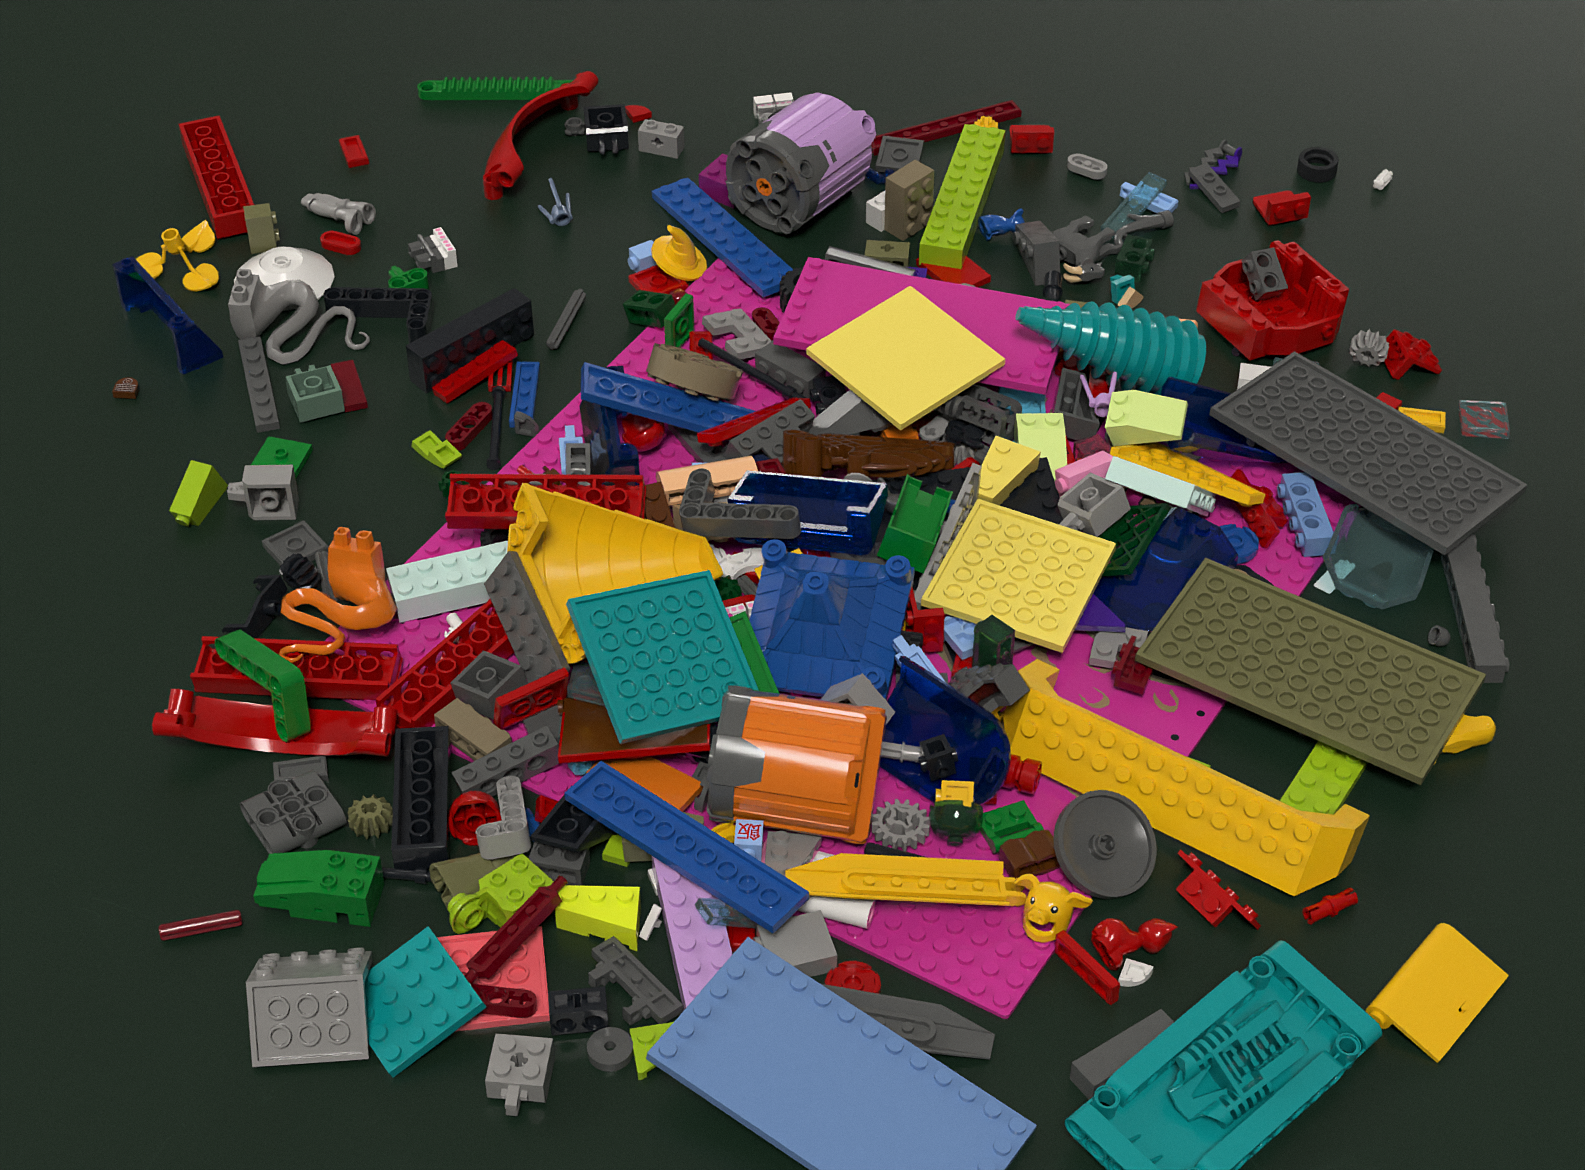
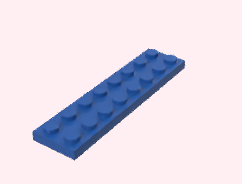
(654, 400)

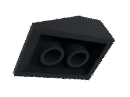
(570, 828)

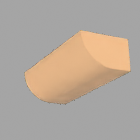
(724, 476)

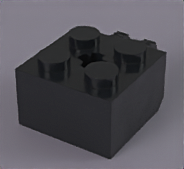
(606, 128)

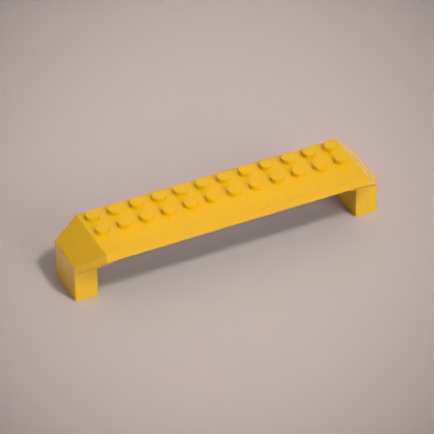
(1178, 794)

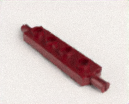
(515, 931)

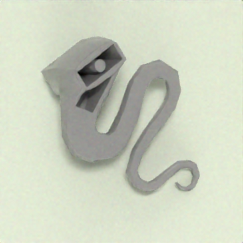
(257, 306)

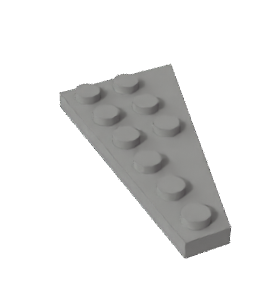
(958, 513)

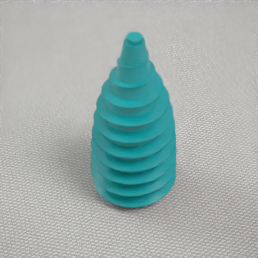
(1112, 339)

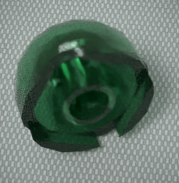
(954, 821)

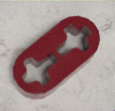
(765, 321)

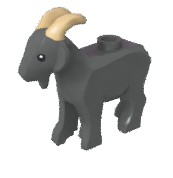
(1084, 251)

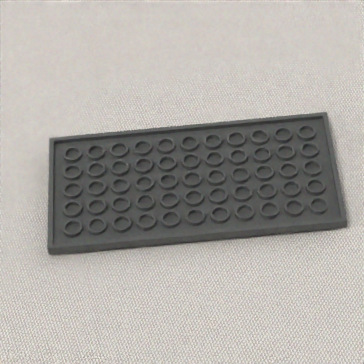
(1369, 452)

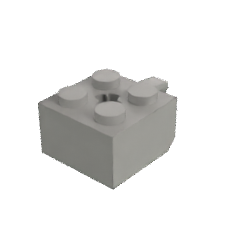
(268, 492)
(1093, 505)
(858, 692)
(519, 1070)

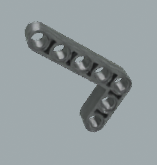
(733, 520)

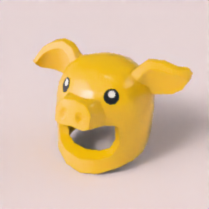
(1047, 904)

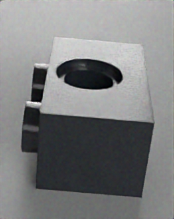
(826, 392)

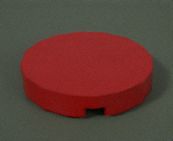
(854, 976)

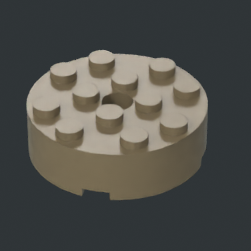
(693, 372)

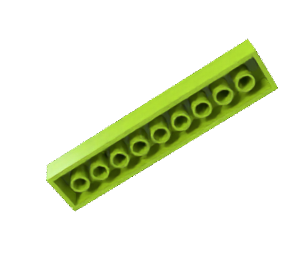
(962, 196)

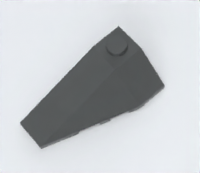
(849, 416)

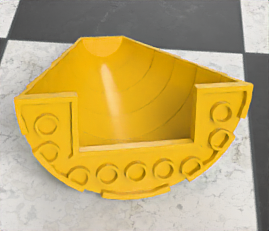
(588, 549)

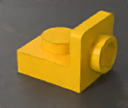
(956, 791)

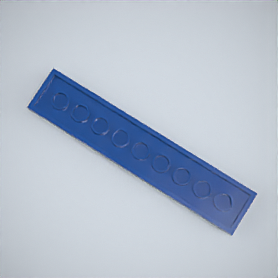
(723, 235)
(687, 846)

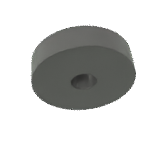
(610, 1038)

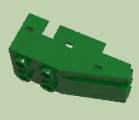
(915, 524)
(322, 881)

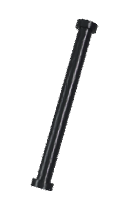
(493, 461)

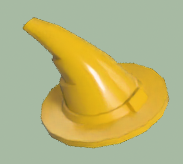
(678, 255)

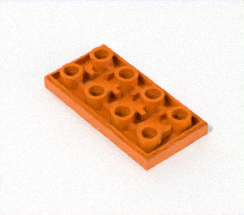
(659, 779)

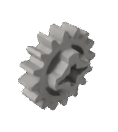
(900, 825)

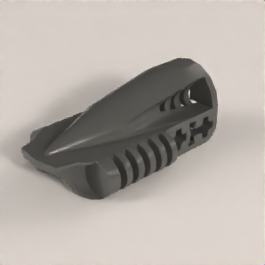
(973, 409)

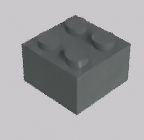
(485, 680)

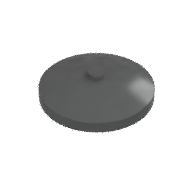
(1105, 844)

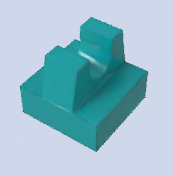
(1120, 285)

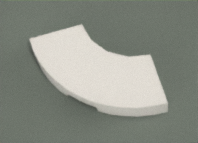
(741, 563)

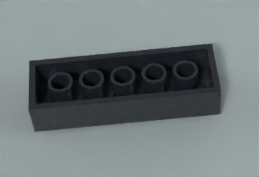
(470, 335)
(421, 797)

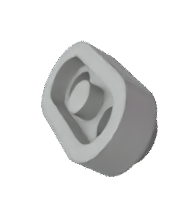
(1087, 166)

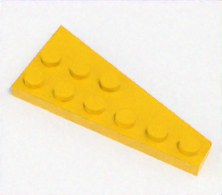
(1172, 463)

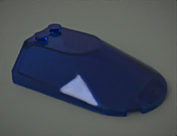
(1205, 434)
(1164, 569)
(931, 708)

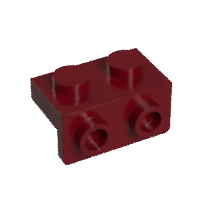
(1130, 673)

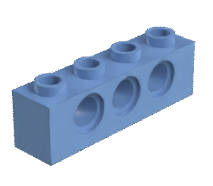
(1305, 513)

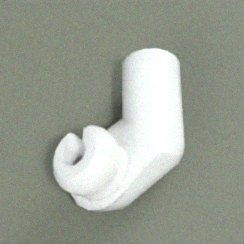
(454, 621)

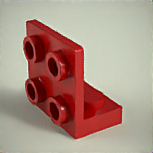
(1407, 350)

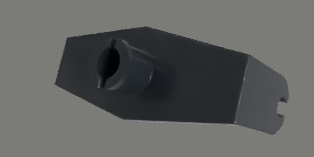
(265, 606)

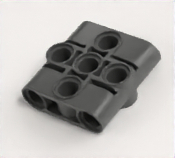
(293, 813)

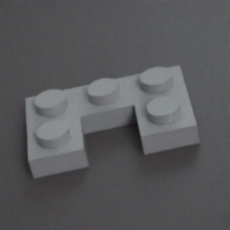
(749, 336)

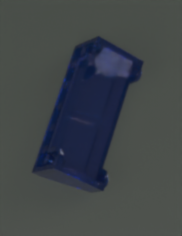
(143, 291)

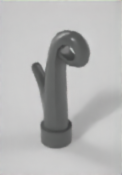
(1144, 222)

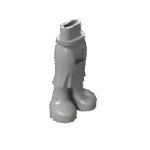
(341, 209)

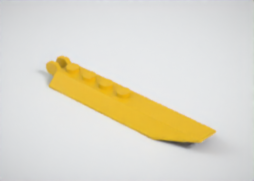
(909, 879)

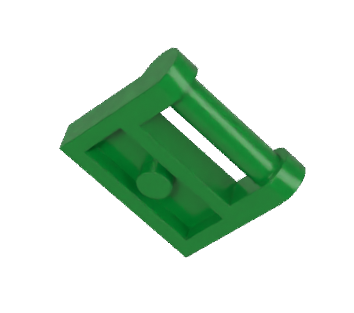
(1007, 821)

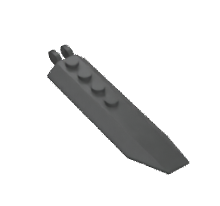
(923, 1023)

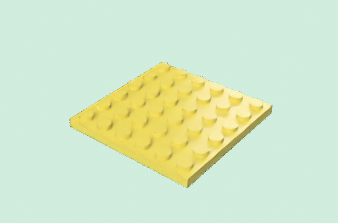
(1020, 572)

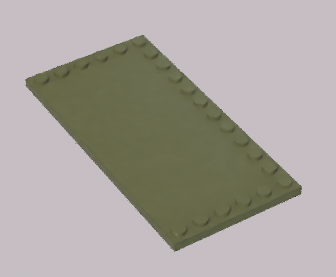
(1312, 670)

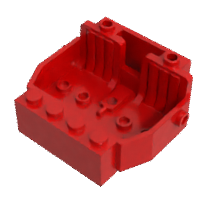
(1295, 321)

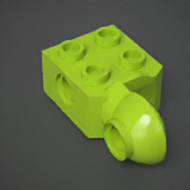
(498, 895)

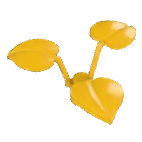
(197, 240)

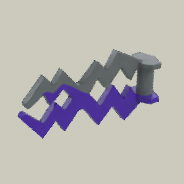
(1231, 161)

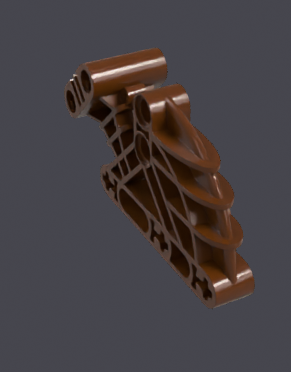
(867, 455)

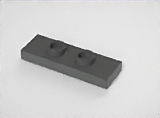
(1214, 188)

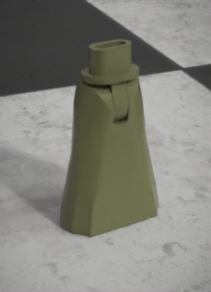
(462, 874)

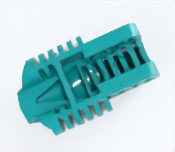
(1234, 1066)

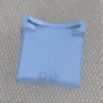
(959, 635)

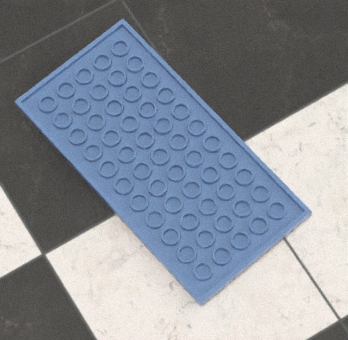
(829, 1076)

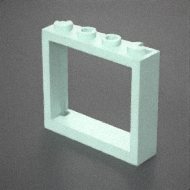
(1161, 486)

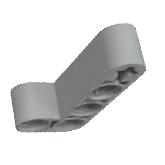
(512, 833)

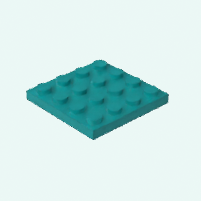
(416, 1001)

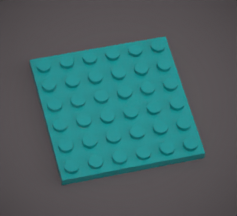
(661, 653)

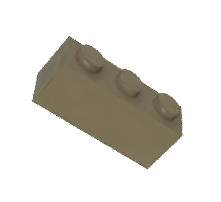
(470, 730)

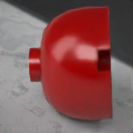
(469, 813)

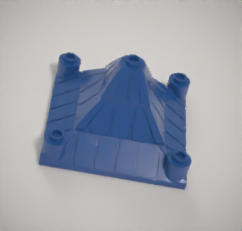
(829, 618)

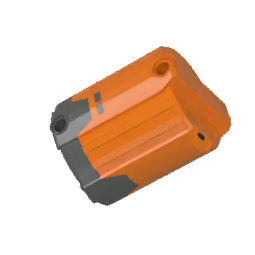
(796, 763)

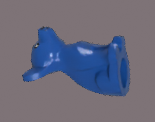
(997, 225)

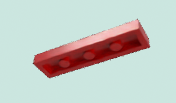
(474, 371)

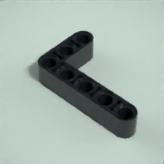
(407, 303)

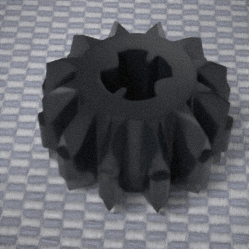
(299, 572)

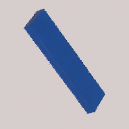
(524, 390)

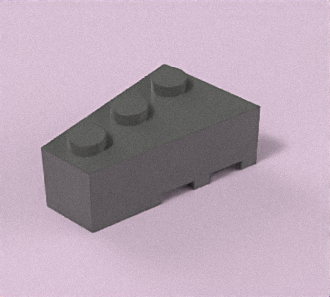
(1038, 249)
(1074, 404)

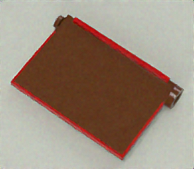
(590, 736)

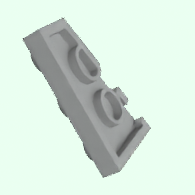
(789, 849)

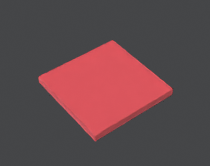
(520, 971)

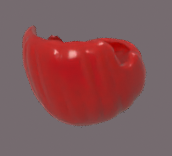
(642, 432)

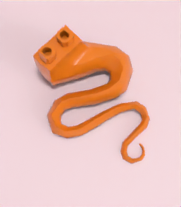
(354, 575)

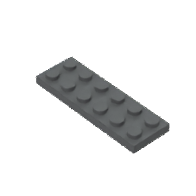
(524, 619)

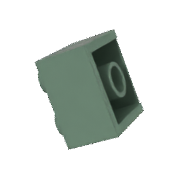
(314, 393)

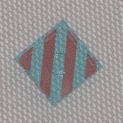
(1484, 419)

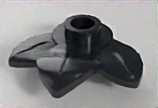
(959, 433)

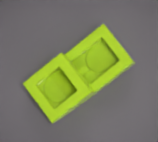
(434, 450)

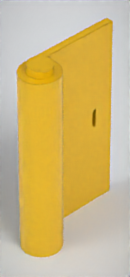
(1432, 987)

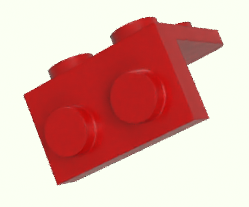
(1031, 139)
(1283, 206)
(928, 622)

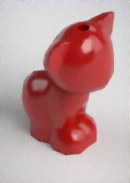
(1115, 939)

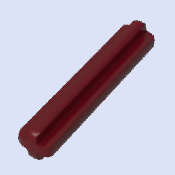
(200, 925)

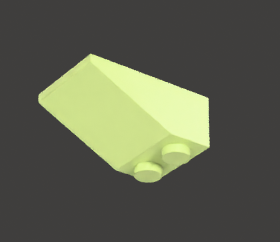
(1144, 418)
(1045, 434)

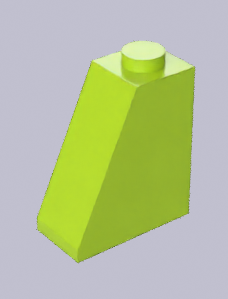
(197, 494)

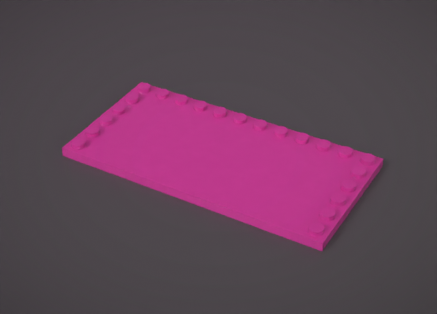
(837, 293)

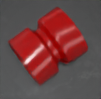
(1023, 774)

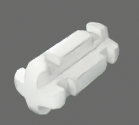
(1382, 179)

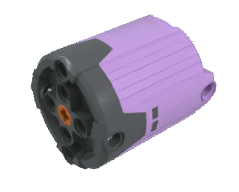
(793, 156)

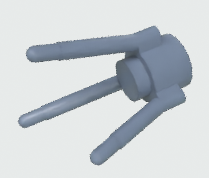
(560, 214)

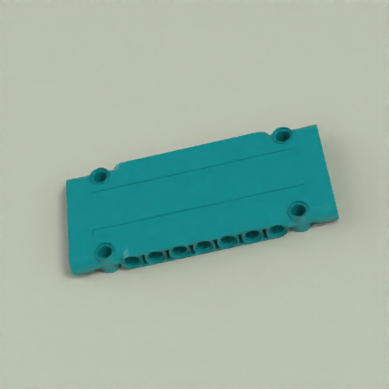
(1146, 1129)

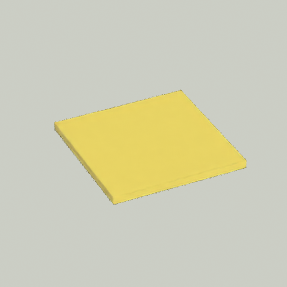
(905, 357)

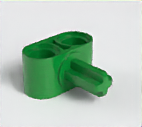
(410, 279)

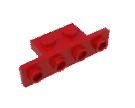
(1262, 517)
(1208, 897)

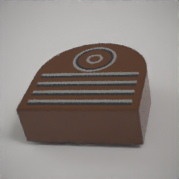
(126, 388)

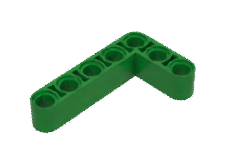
(274, 674)

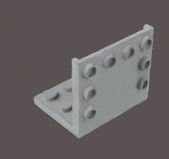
(308, 1007)

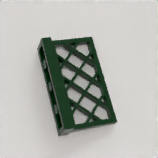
(1117, 534)

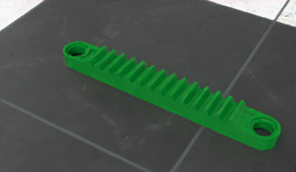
(486, 88)

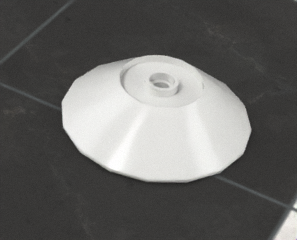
(292, 264)

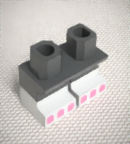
(433, 251)

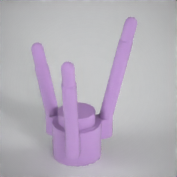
(1102, 401)

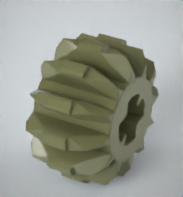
(370, 816)

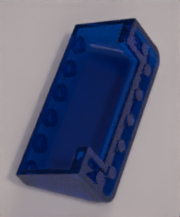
(832, 511)

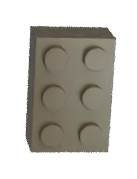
(908, 199)

